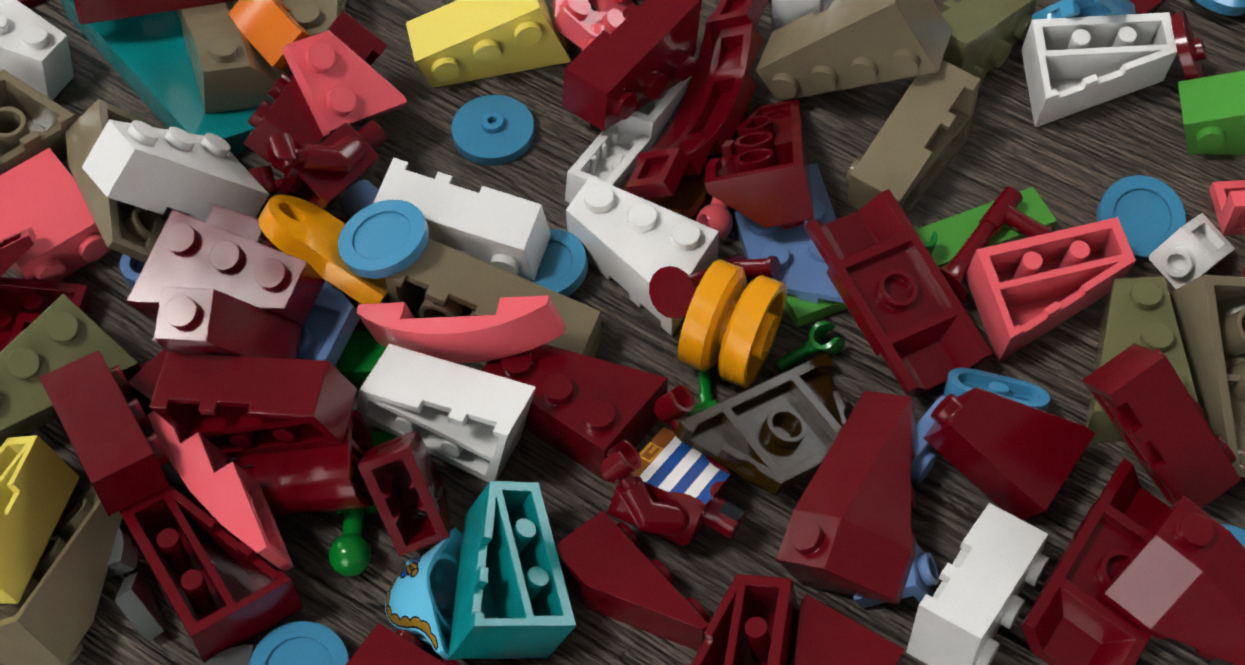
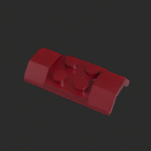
(898, 295)
(1069, 617)

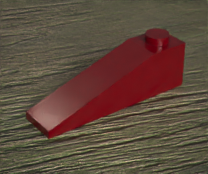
(766, 168)
(856, 513)
(1186, 583)

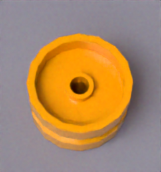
(731, 323)

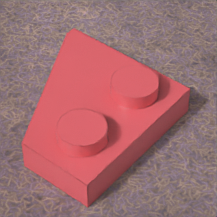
(339, 82)

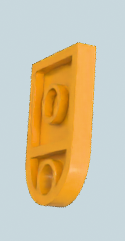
(313, 236)

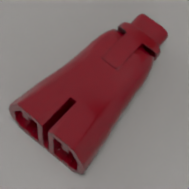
(313, 477)

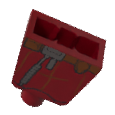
(401, 483)

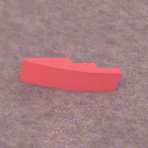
(224, 491)

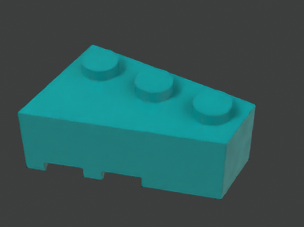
(509, 579)

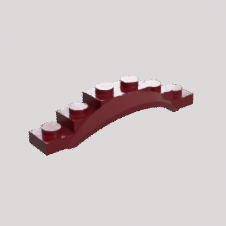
(712, 102)

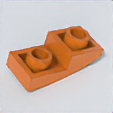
(267, 28)

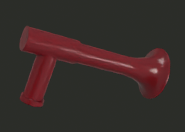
(1001, 212)
(673, 289)

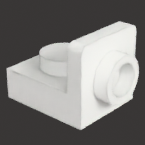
(1191, 251)

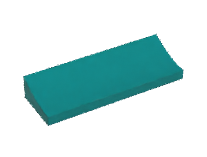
(157, 66)

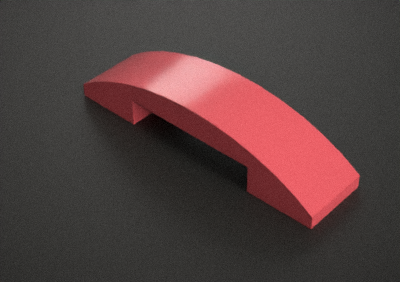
(515, 328)

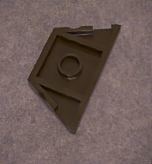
(773, 430)

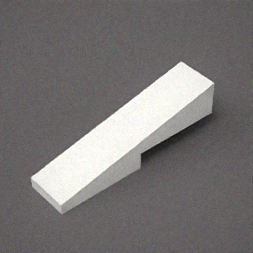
(615, 151)

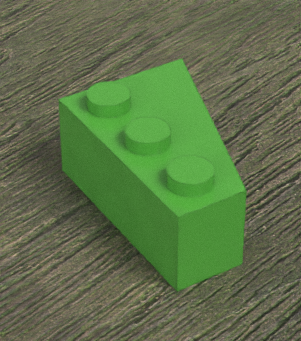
(1214, 114)

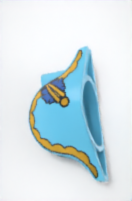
(425, 592)

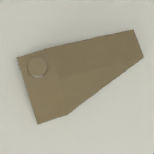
(224, 62)
(121, 225)
(1213, 338)
(62, 589)

